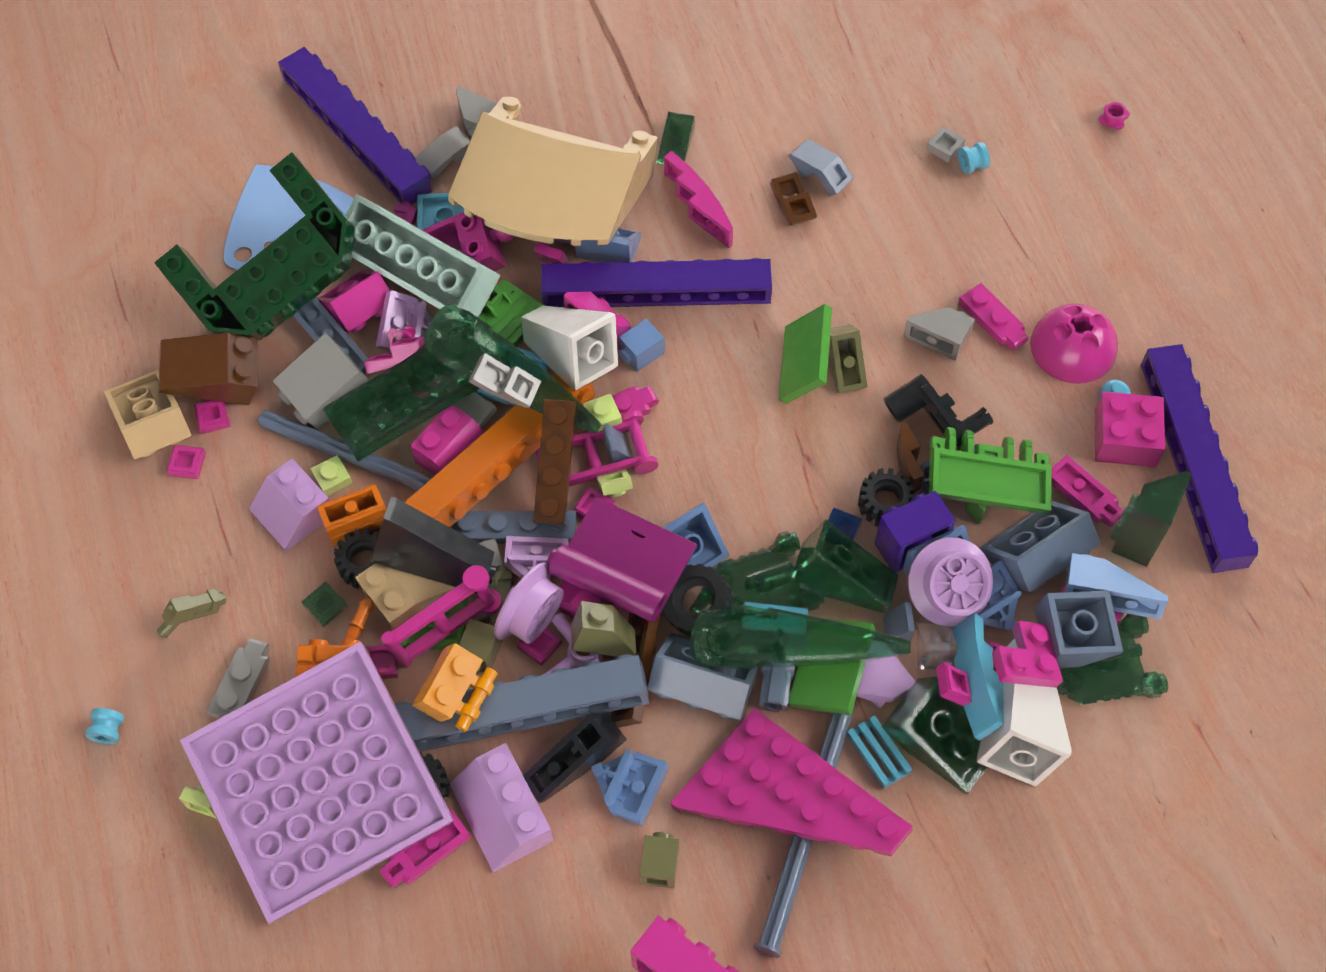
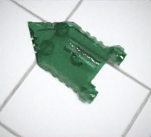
(763, 578)
(1115, 675)

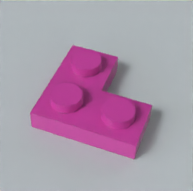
(1032, 660)

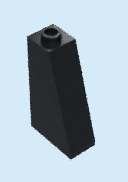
(427, 547)

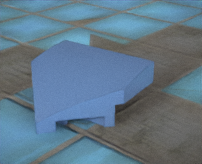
(1003, 599)
(630, 784)

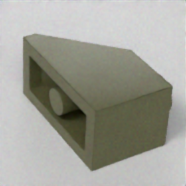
(846, 358)
(602, 631)

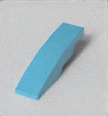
(976, 659)

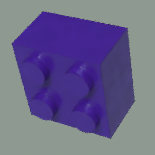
(911, 526)

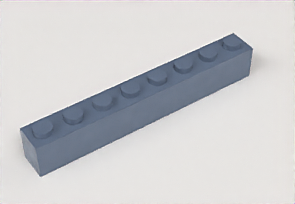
(537, 702)

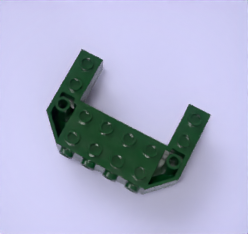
(278, 277)

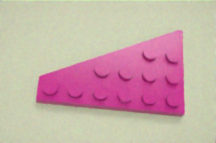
(782, 785)

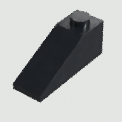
(574, 755)

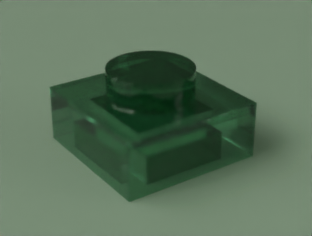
(324, 604)

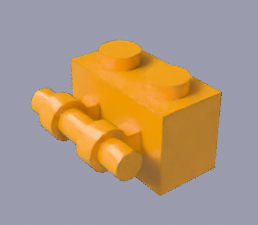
(448, 683)

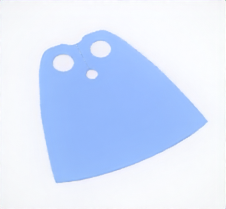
(267, 213)

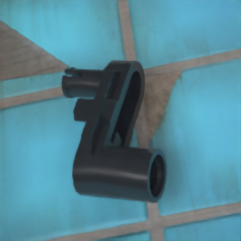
(920, 394)

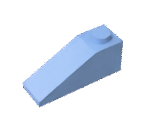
(1126, 591)

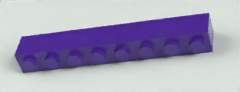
(355, 126)
(661, 282)
(1197, 450)

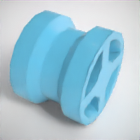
(973, 157)
(104, 726)

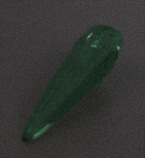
(460, 340)
(780, 638)

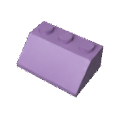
(500, 808)

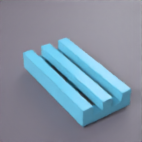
(863, 728)

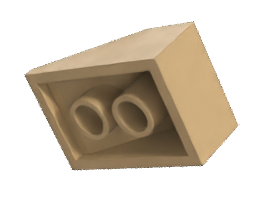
(146, 416)
(399, 593)

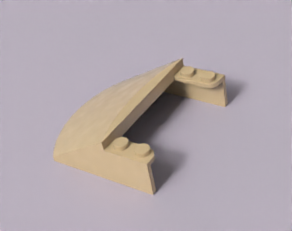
(549, 181)

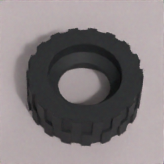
(691, 577)

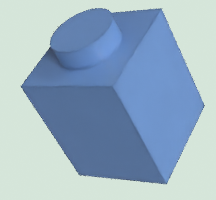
(641, 345)

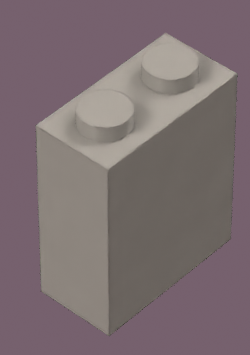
(317, 380)

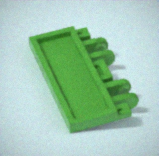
(506, 309)
(991, 474)

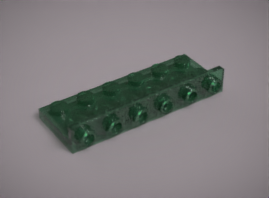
(396, 402)

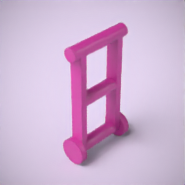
(641, 463)
(488, 602)

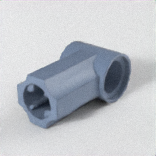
(776, 688)

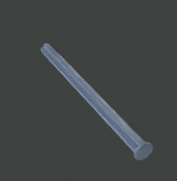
(334, 446)
(798, 853)

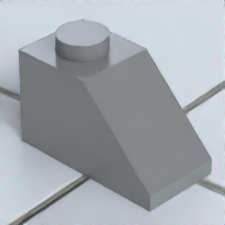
(471, 108)
(940, 330)

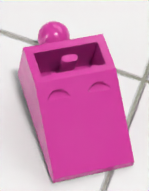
(472, 239)

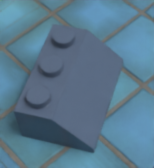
(1043, 544)
(712, 688)

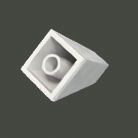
(573, 342)
(1032, 735)

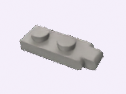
(240, 678)

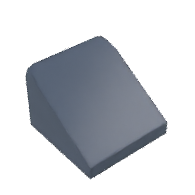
(616, 444)
(900, 622)

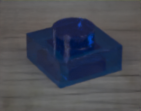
(845, 522)

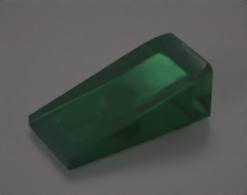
(676, 135)

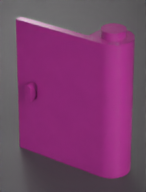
(623, 559)

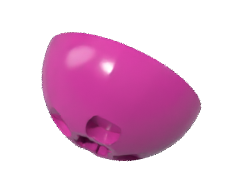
(1074, 343)

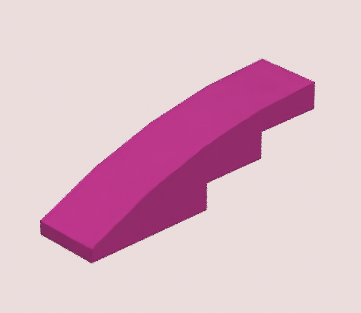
(702, 203)

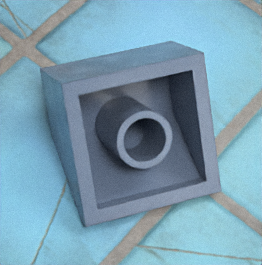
(1080, 626)

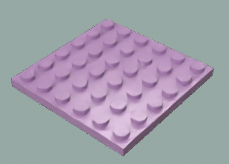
(316, 782)

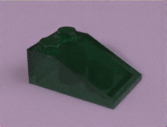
(843, 570)
(937, 734)

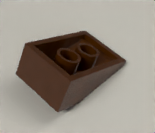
(209, 367)

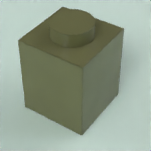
(480, 641)
(659, 860)

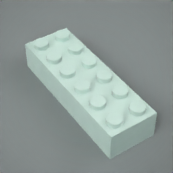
(418, 259)

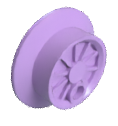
(949, 581)
(529, 606)

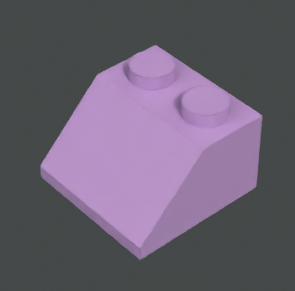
(289, 505)

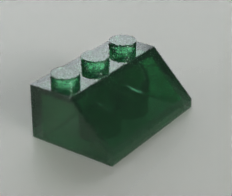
(1148, 518)

